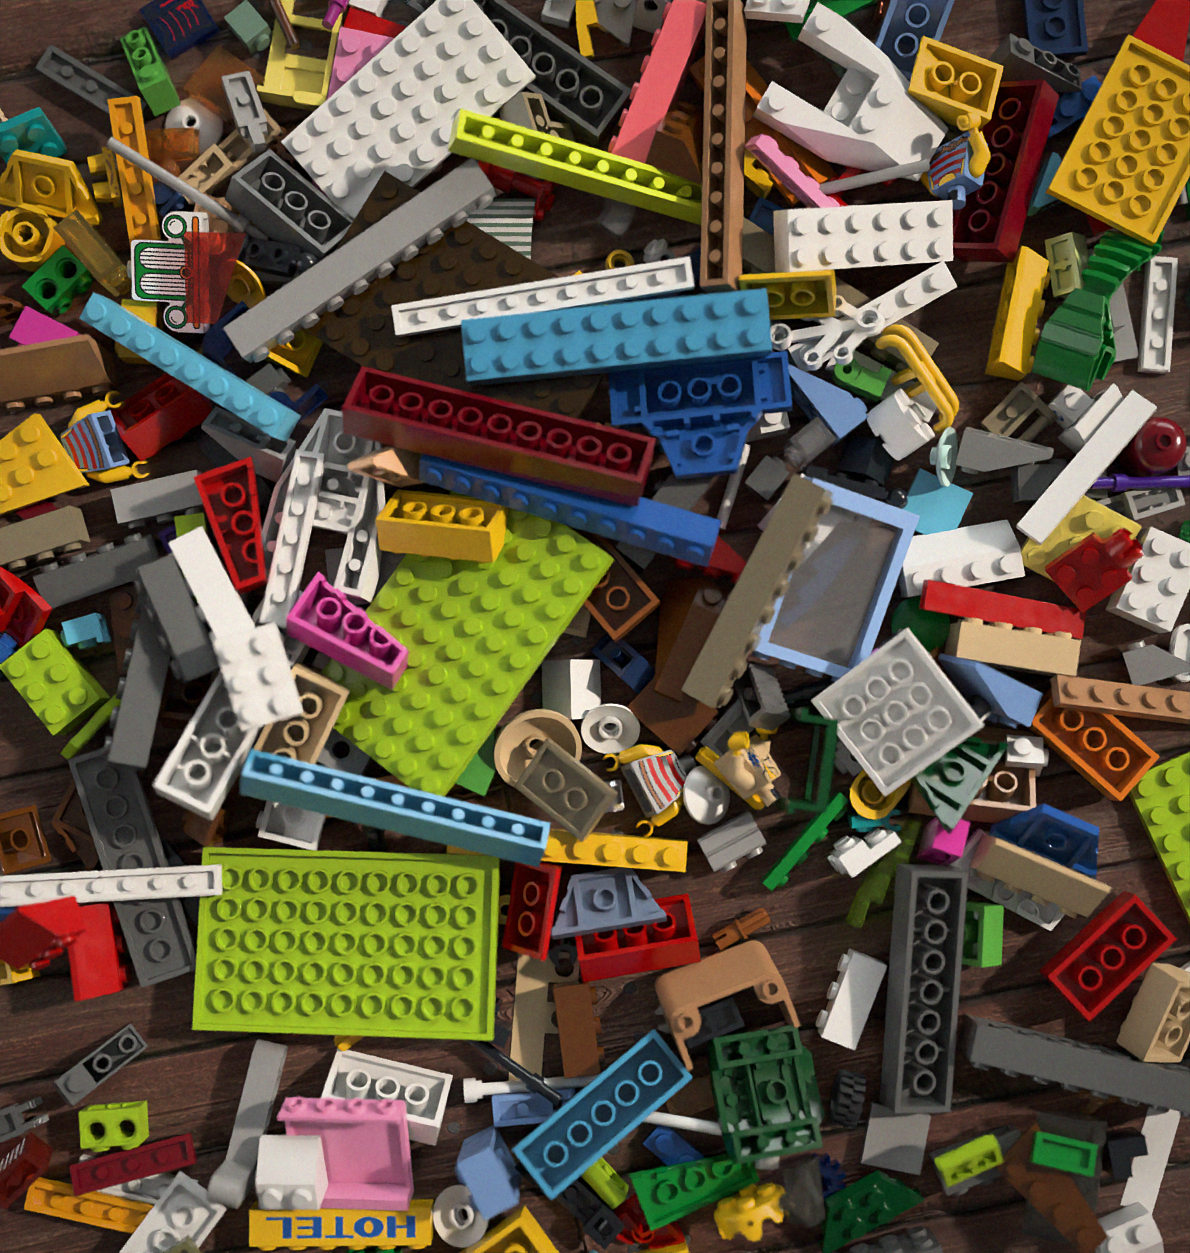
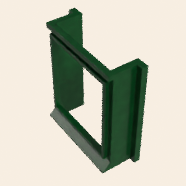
(820, 805)

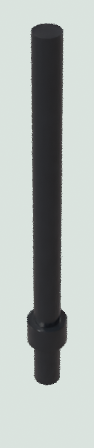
(534, 1083)

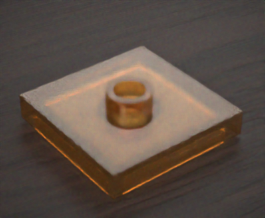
(206, 83)

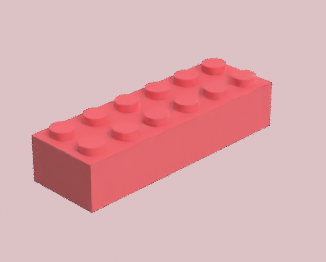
(661, 78)

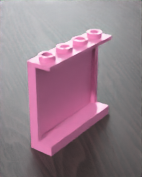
(362, 1149)

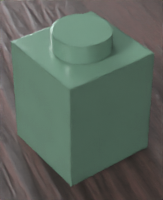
(249, 27)

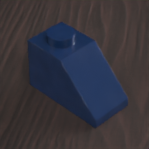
(624, 662)

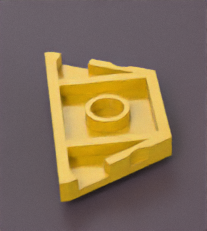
(47, 184)

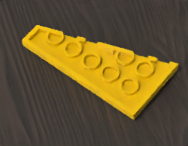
(34, 466)

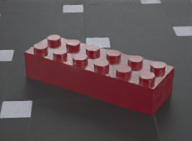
(1016, 137)

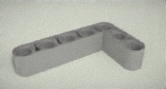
(238, 1172)

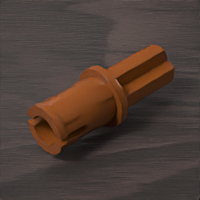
(741, 928)

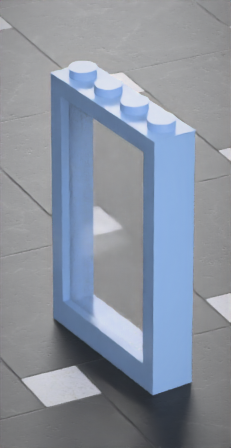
(841, 586)

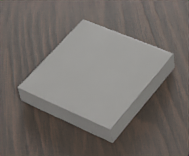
(895, 1139)

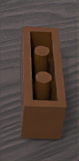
(578, 1028)

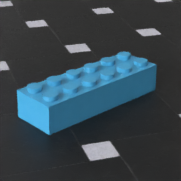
(602, 1114)

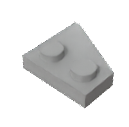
(616, 18)

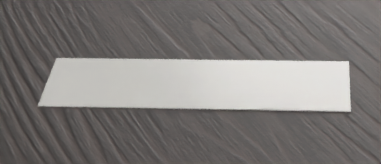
(1149, 1169)

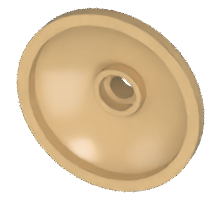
(512, 747)

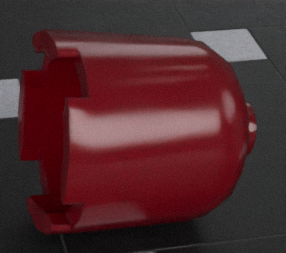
(1153, 449)

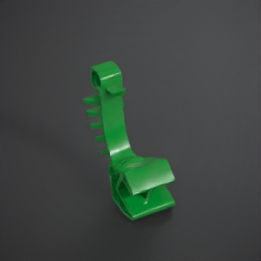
(1079, 335)

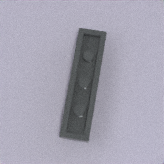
(82, 80)

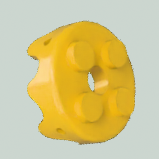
(750, 1204)

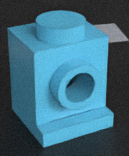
(85, 631)

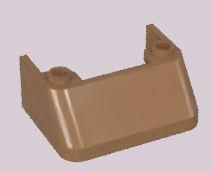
(715, 977)

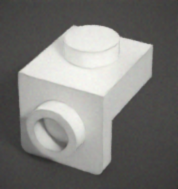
(1026, 752)

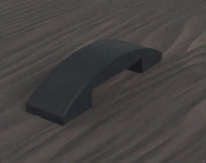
(220, 457)
(587, 1206)

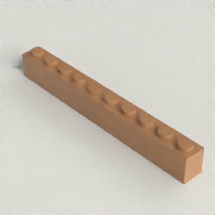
(723, 146)

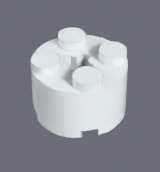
(899, 425)

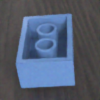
(488, 1172)

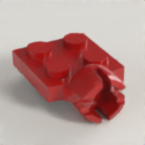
(1095, 567)

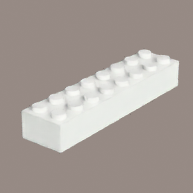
(214, 745)

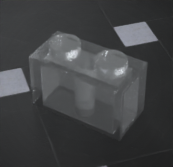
(808, 444)

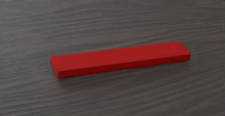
(999, 607)

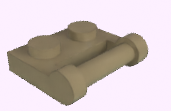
(1015, 410)

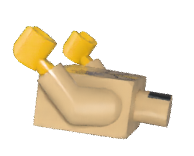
(751, 766)

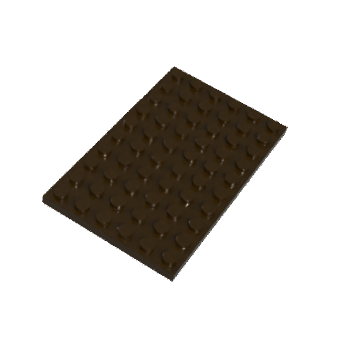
(454, 265)

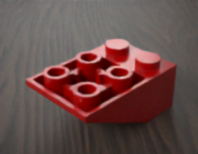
(723, 562)

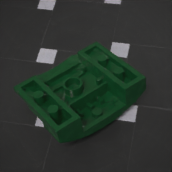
(765, 1094)

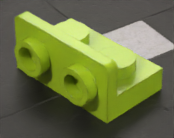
(969, 1160)

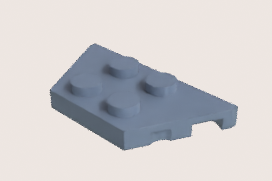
(605, 903)

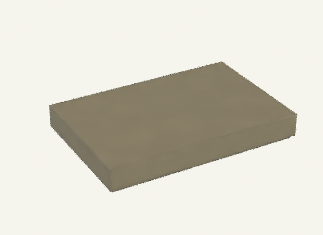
(565, 789)

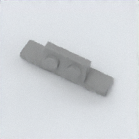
(1121, 324)

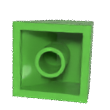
(983, 934)

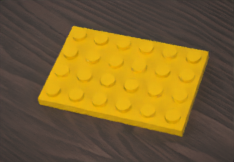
(1131, 144)

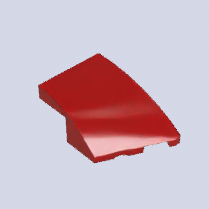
(21, 609)

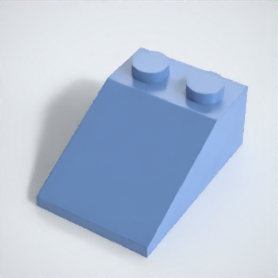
(906, 24)
(829, 403)
(1008, 699)

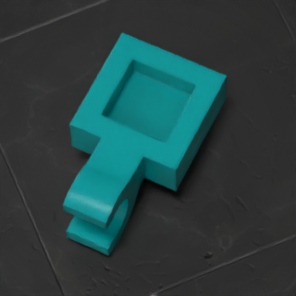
(867, 825)

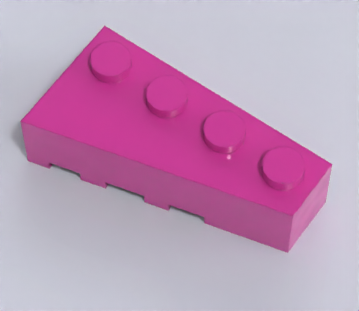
(345, 633)

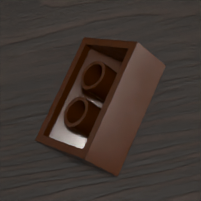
(679, 142)

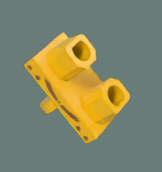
(105, 191)

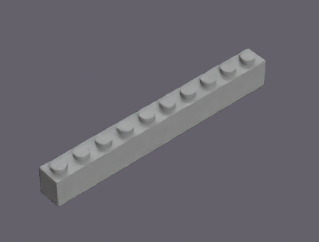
(361, 261)

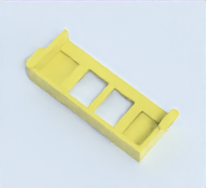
(298, 79)

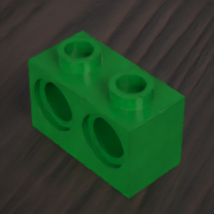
(54, 275)

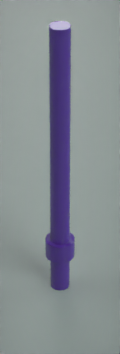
(1121, 482)

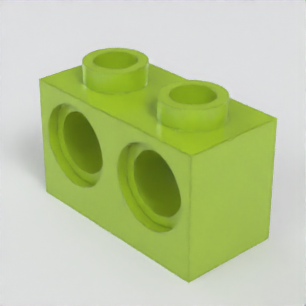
(112, 1118)

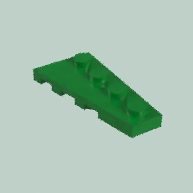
(688, 1186)

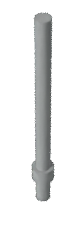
(239, 223)

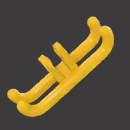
(924, 369)

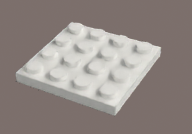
(897, 712)

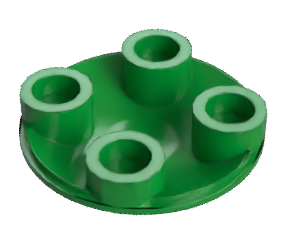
(928, 627)

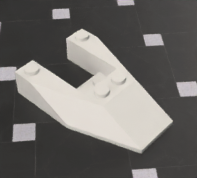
(870, 115)
(344, 505)

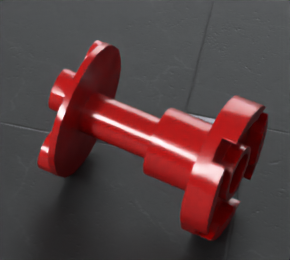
(507, 180)

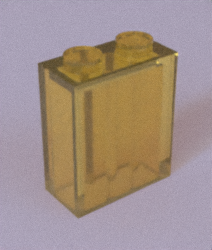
(95, 253)

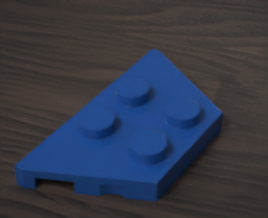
(1053, 837)

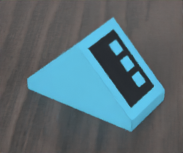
(1040, 200)

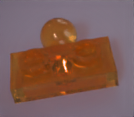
(171, 146)

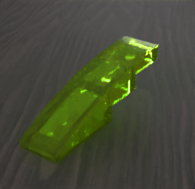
(878, 877)

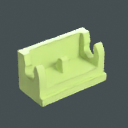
(1067, 260)

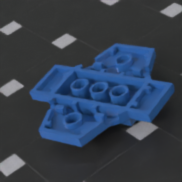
(701, 408)

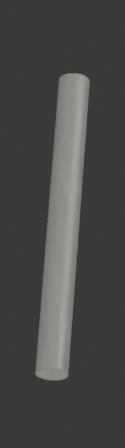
(875, 177)

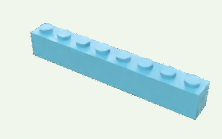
(190, 367)

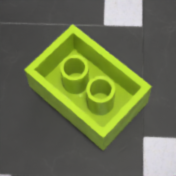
(54, 682)

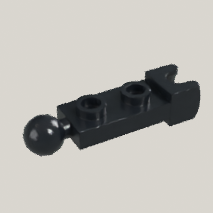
(274, 257)
(895, 497)

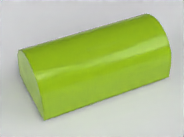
(606, 1183)

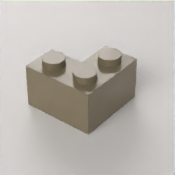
(530, 112)

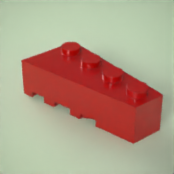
(234, 514)

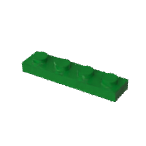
(797, 850)

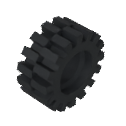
(846, 1099)

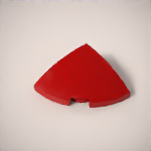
(637, 1229)

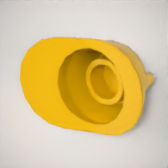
(870, 801)

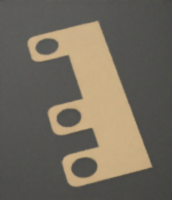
(533, 1011)

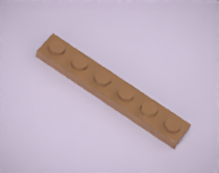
(1120, 699)

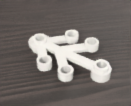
(830, 331)

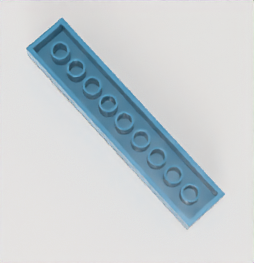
(616, 337)

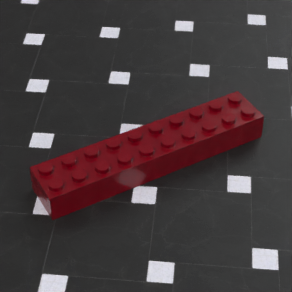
(498, 435)

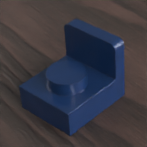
(168, 199)

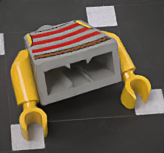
(656, 781)

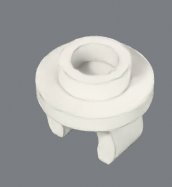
(656, 250)

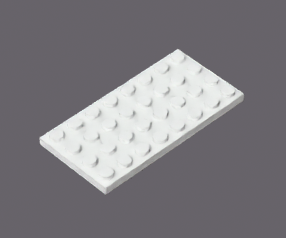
(404, 103)

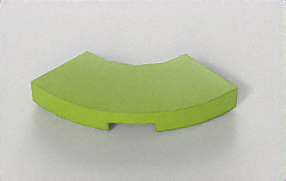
(101, 717)

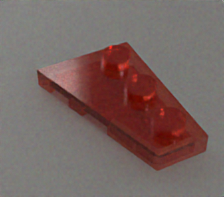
(208, 271)

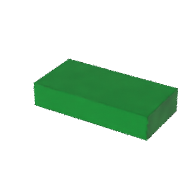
(1063, 1153)

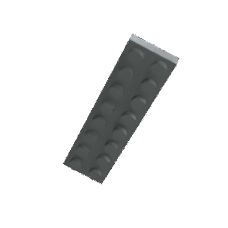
(129, 840)

